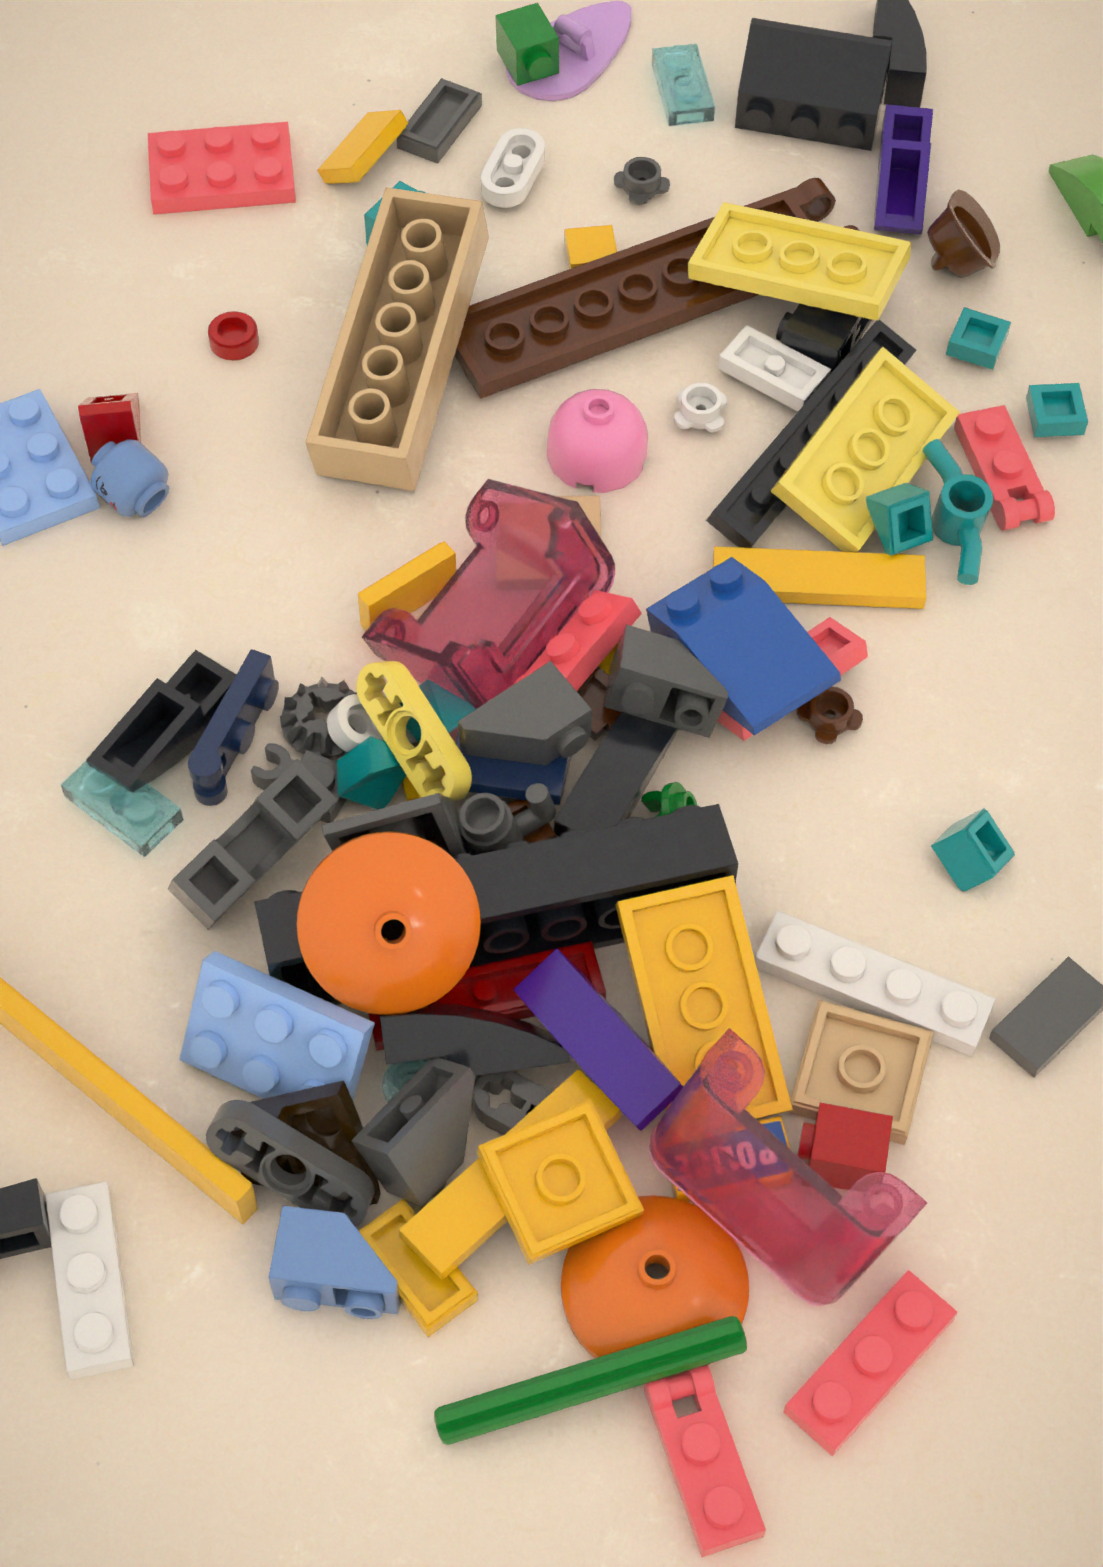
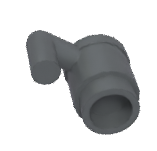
(490, 824)

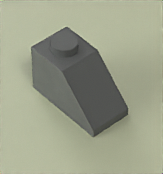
(529, 721)
(421, 1132)

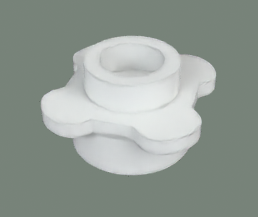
(700, 408)

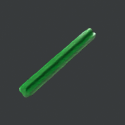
(590, 1380)

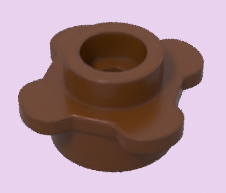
(834, 702)

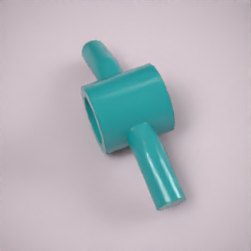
(952, 524)

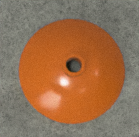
(379, 881)
(619, 1306)

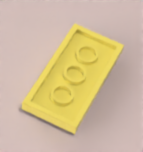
(800, 261)
(863, 448)

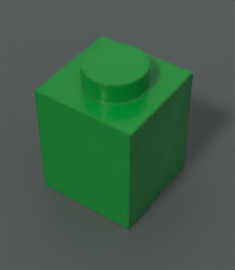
(527, 44)

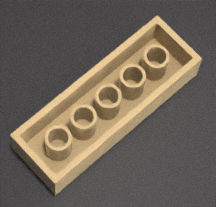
(398, 339)

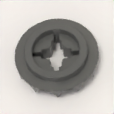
(299, 720)

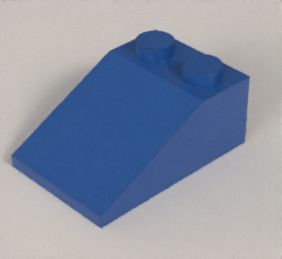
(746, 643)

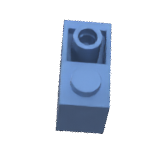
(329, 1263)

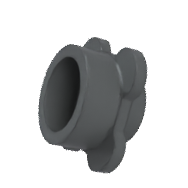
(641, 180)

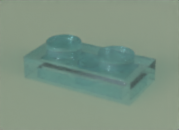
(683, 84)
(136, 817)

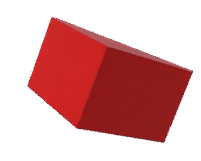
(109, 420)

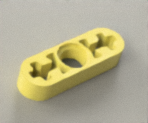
(391, 723)

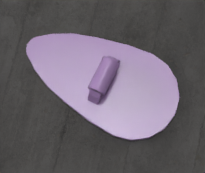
(586, 48)

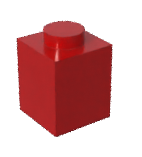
(845, 1144)

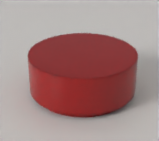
(233, 335)

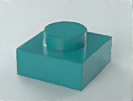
(978, 338)
(1056, 410)

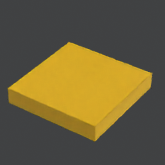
(559, 1181)

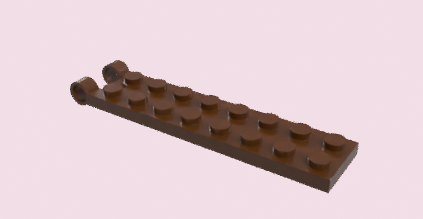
(605, 302)

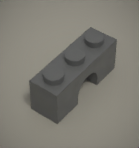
(252, 844)

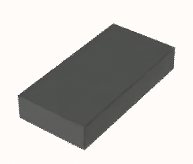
(439, 120)
(1050, 1017)

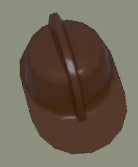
(963, 237)

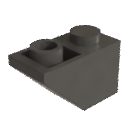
(663, 683)

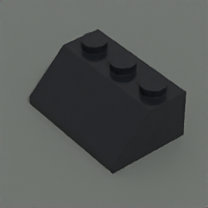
(812, 84)

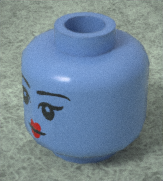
(129, 478)

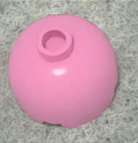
(597, 440)

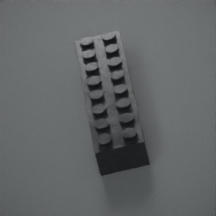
(547, 889)

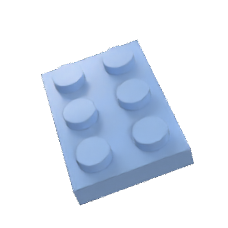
(38, 470)
(270, 1033)

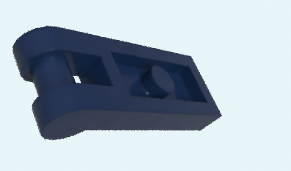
(232, 727)

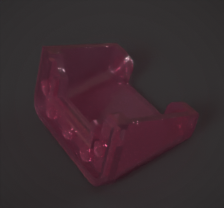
(506, 599)
(765, 1191)

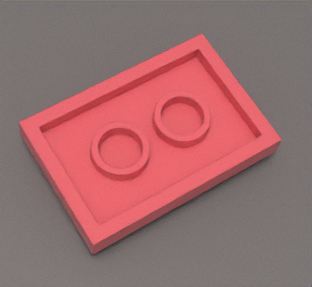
(220, 168)

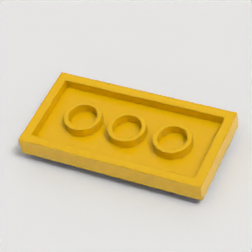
(700, 980)

